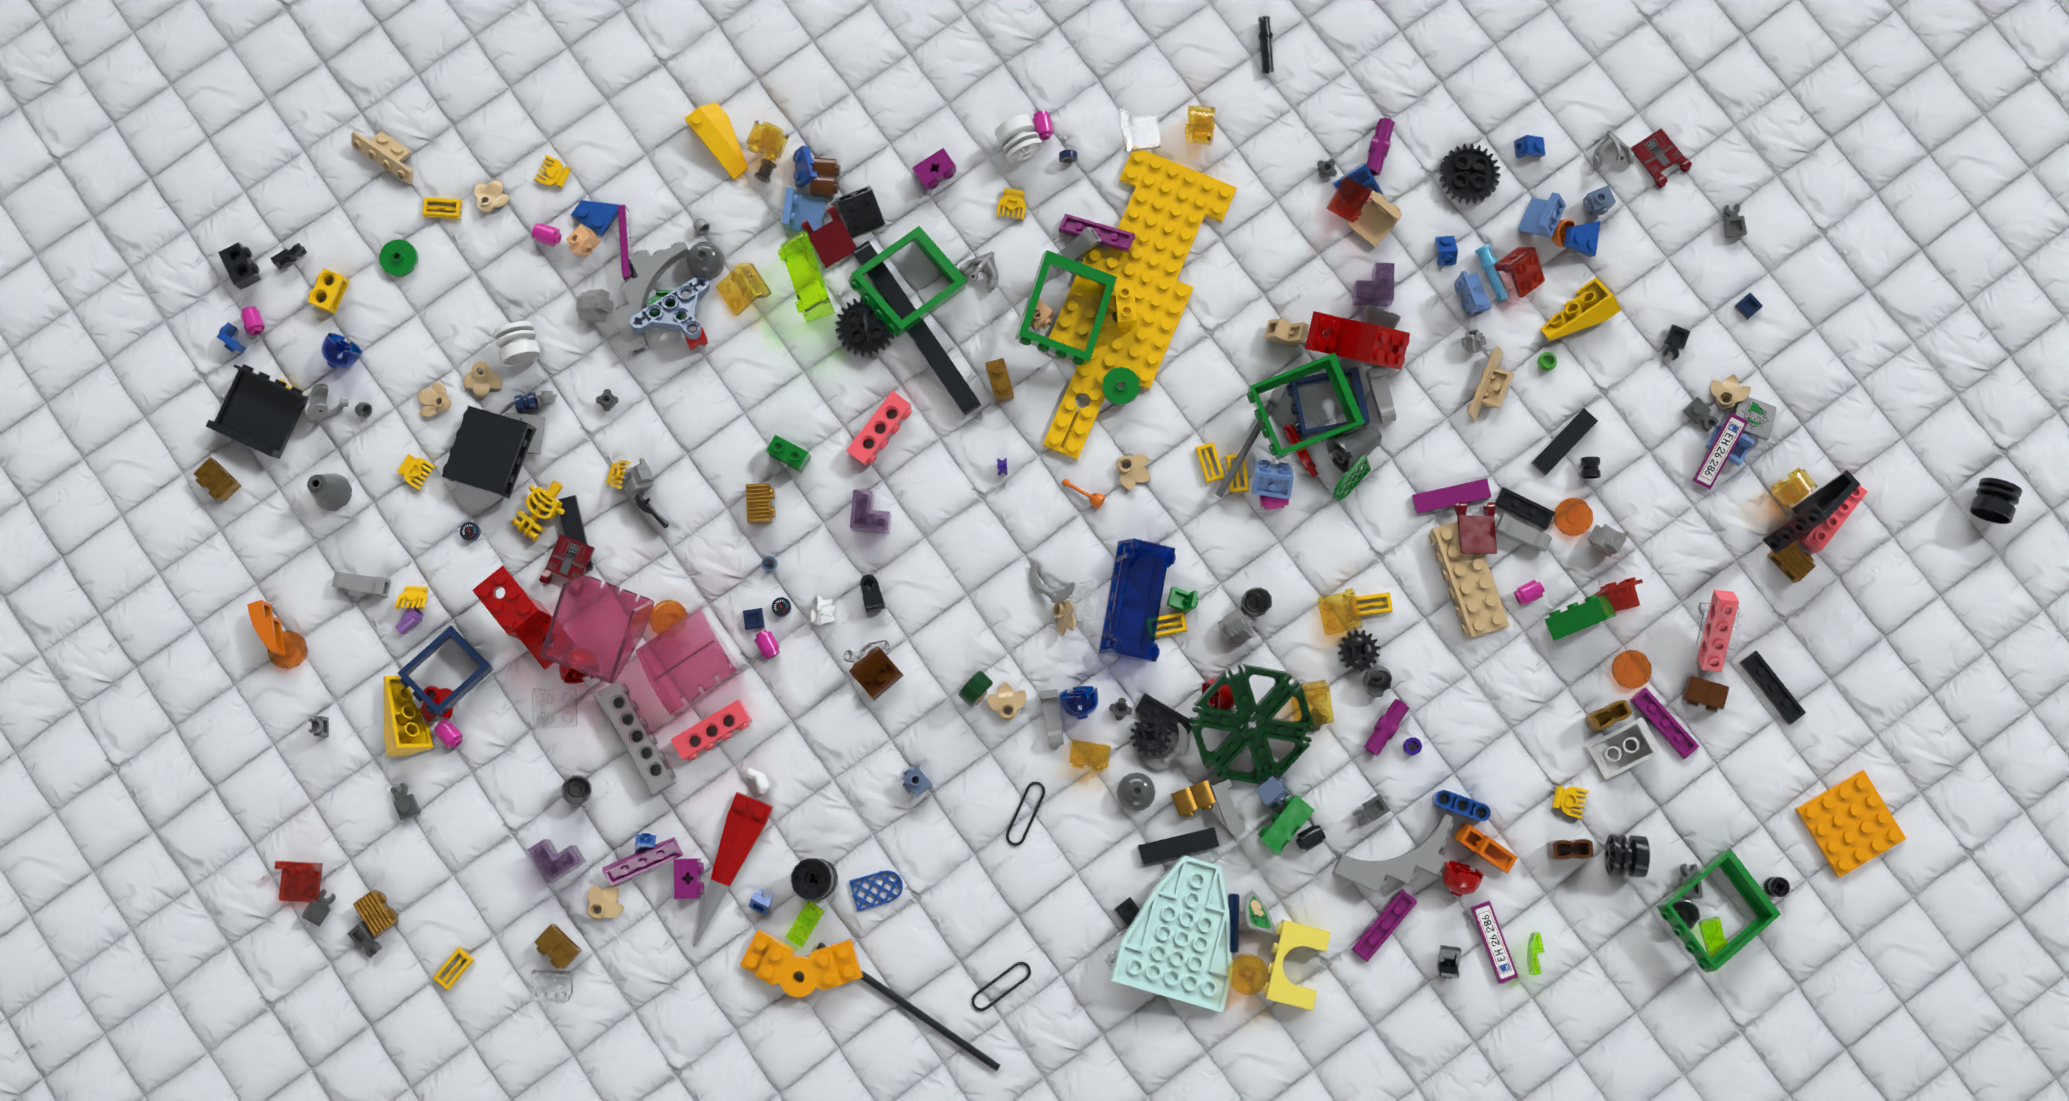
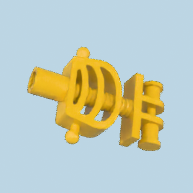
(546, 497)

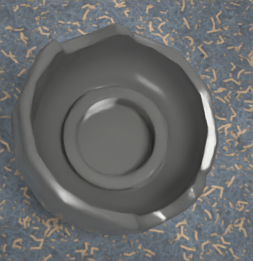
(1256, 601)
(1377, 680)
(576, 790)
(1688, 912)

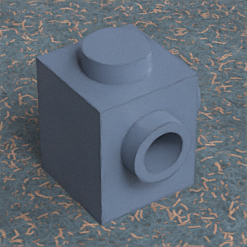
(1599, 201)
(916, 781)
(1273, 792)

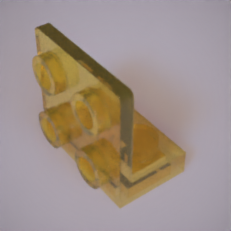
(742, 287)
(1340, 612)
(1318, 700)

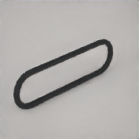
(1018, 809)
(1004, 994)

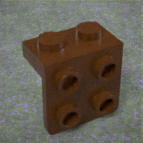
(875, 672)

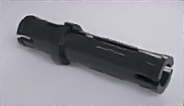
(1266, 44)

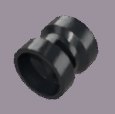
(1590, 467)
(1772, 887)

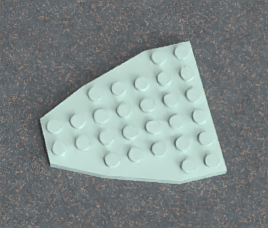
(1180, 938)

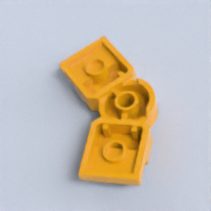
(824, 968)

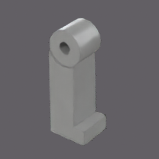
(1080, 245)
(1381, 394)
(1522, 533)
(362, 583)
(1052, 716)
(1233, 824)

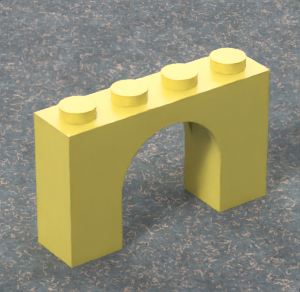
(1278, 986)

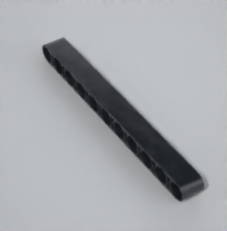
(920, 332)

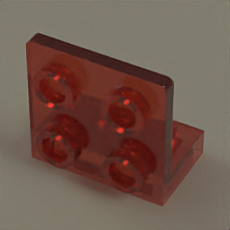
(1349, 199)
(1524, 269)
(1622, 595)
(299, 880)

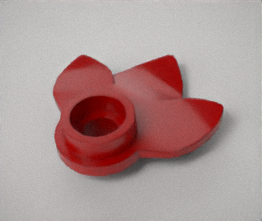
(440, 695)

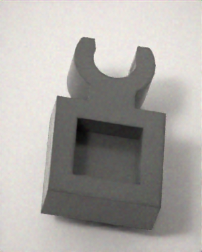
(1734, 224)
(1698, 411)
(319, 726)
(406, 804)
(1373, 808)
(1696, 891)
(318, 910)
(363, 938)

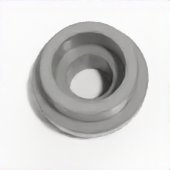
(547, 396)

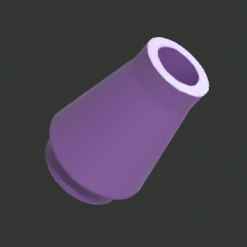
(409, 620)

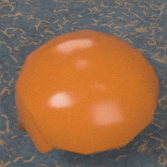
(1559, 233)

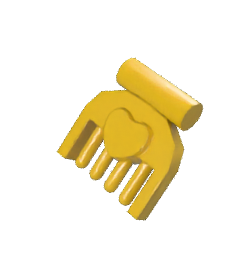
(555, 174)
(1012, 201)
(413, 468)
(617, 473)
(414, 596)
(1567, 799)

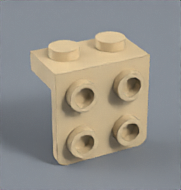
(1376, 219)

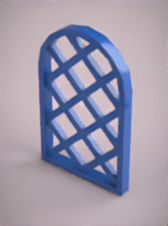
(881, 888)

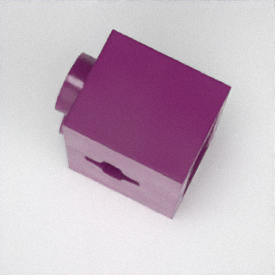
(940, 162)
(682, 888)

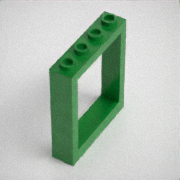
(880, 306)
(1046, 344)
(1342, 391)
(1748, 889)

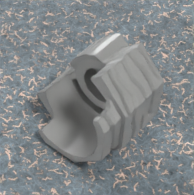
(594, 305)
(638, 478)
(1607, 540)
(1236, 627)

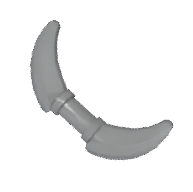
(1038, 587)
(1163, 763)

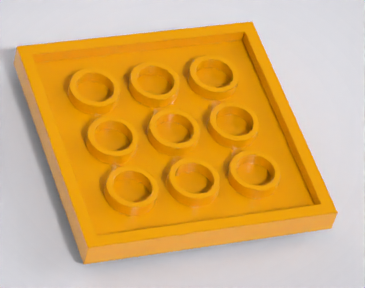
(1850, 823)

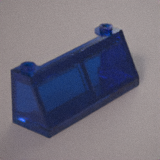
(1135, 600)

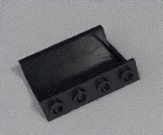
(259, 411)
(488, 451)
(1813, 511)

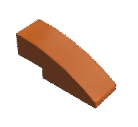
(267, 627)
(1485, 847)

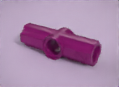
(1380, 145)
(1386, 727)

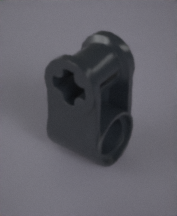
(872, 597)

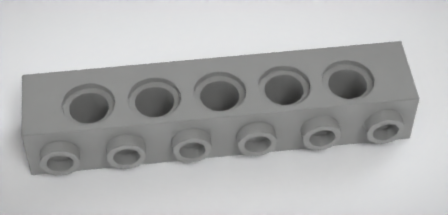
(627, 732)

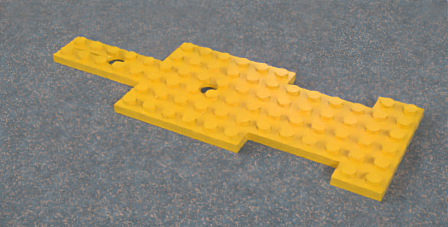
(1165, 221)

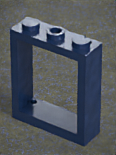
(1357, 391)
(462, 690)

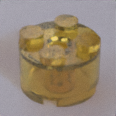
(1200, 124)
(767, 140)
(1794, 488)
(1255, 982)

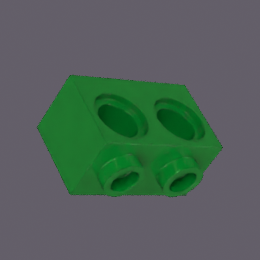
(788, 453)

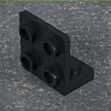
(860, 211)

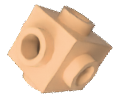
(582, 241)
(1043, 320)

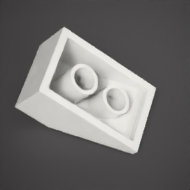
(1624, 748)

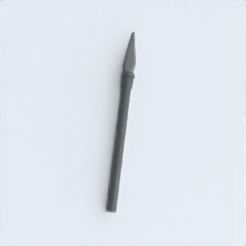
(1276, 395)

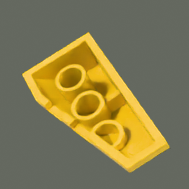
(716, 133)
(1590, 307)
(403, 725)

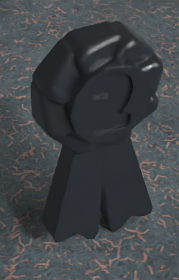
(647, 508)

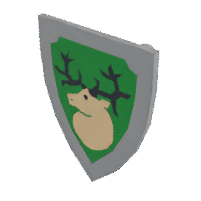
(1256, 915)

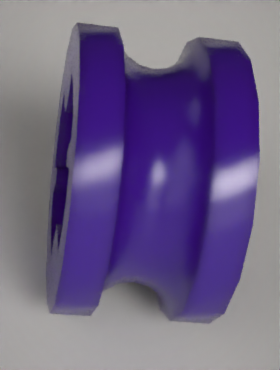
(1002, 466)
(1408, 741)

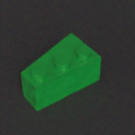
(1579, 616)
(1285, 824)

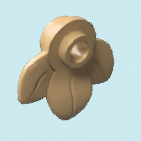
(492, 193)
(482, 383)
(1730, 390)
(431, 399)
(1135, 472)
(1064, 613)
(1007, 699)
(606, 901)

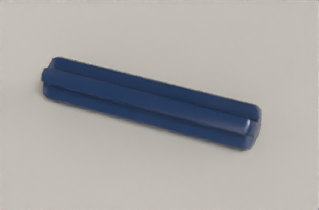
(1233, 904)

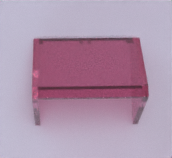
(596, 627)
(684, 659)

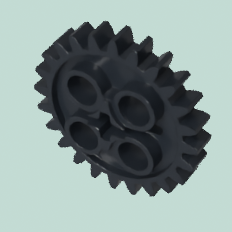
(1469, 157)
(849, 330)

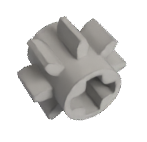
(1473, 341)

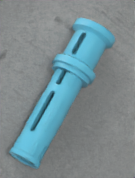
(1494, 276)

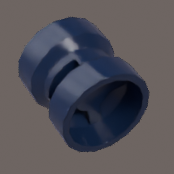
(526, 402)

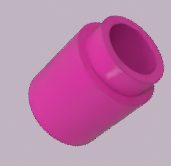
(1043, 125)
(546, 234)
(252, 320)
(1273, 502)
(1529, 592)
(767, 644)
(448, 734)

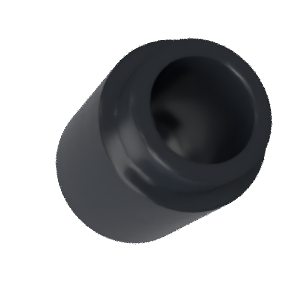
(1310, 837)

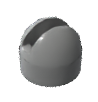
(701, 226)

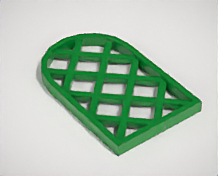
(1336, 494)

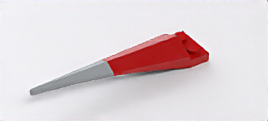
(741, 830)

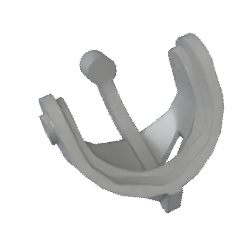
(1612, 139)
(988, 260)
(316, 404)

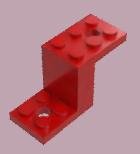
(1357, 340)
(516, 612)

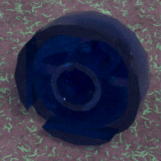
(339, 352)
(1080, 701)

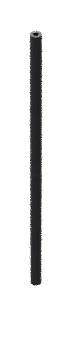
(927, 1019)

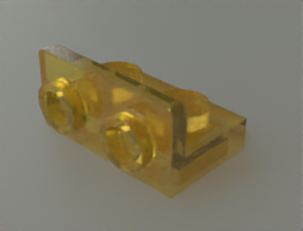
(1089, 754)

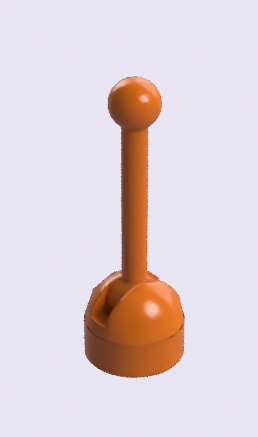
(1095, 499)

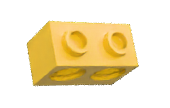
(333, 293)
(1125, 305)

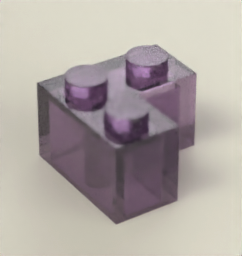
(1379, 290)
(865, 518)
(554, 864)

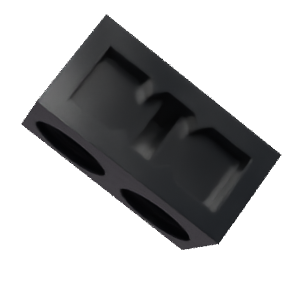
(237, 267)

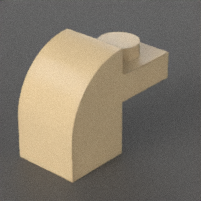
(1286, 333)

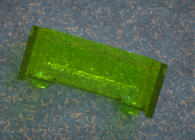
(806, 277)

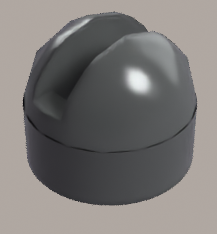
(362, 406)

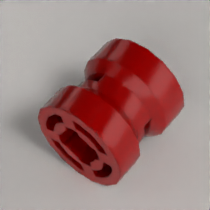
(702, 340)

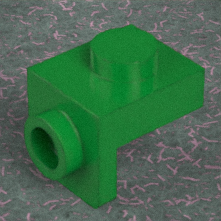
(1182, 599)

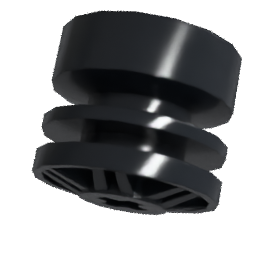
(1996, 500)
(1627, 855)
(803, 877)

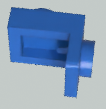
(1529, 146)
(1446, 250)
(226, 334)
(644, 841)

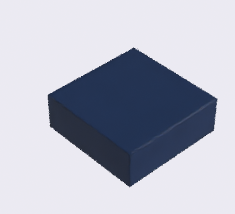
(1748, 306)
(753, 619)

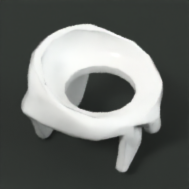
(822, 611)

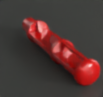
(1303, 455)

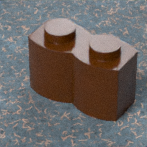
(825, 183)
(1705, 693)
(1570, 849)

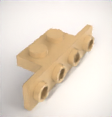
(386, 153)
(1492, 387)

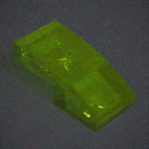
(805, 923)
(1712, 935)
(1534, 947)

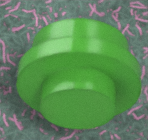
(1547, 361)

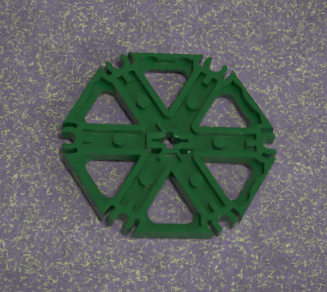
(1266, 726)

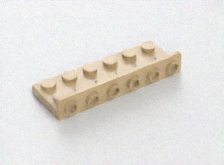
(1469, 584)

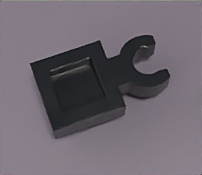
(287, 257)
(1676, 340)

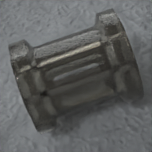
(765, 170)

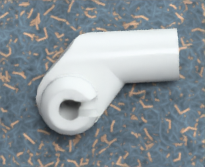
(760, 779)

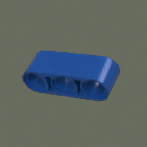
(1470, 805)

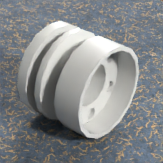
(1018, 138)
(517, 343)

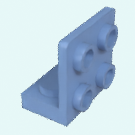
(801, 208)
(1542, 216)
(1472, 293)
(1272, 479)

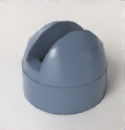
(768, 567)

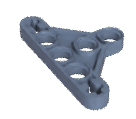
(667, 317)

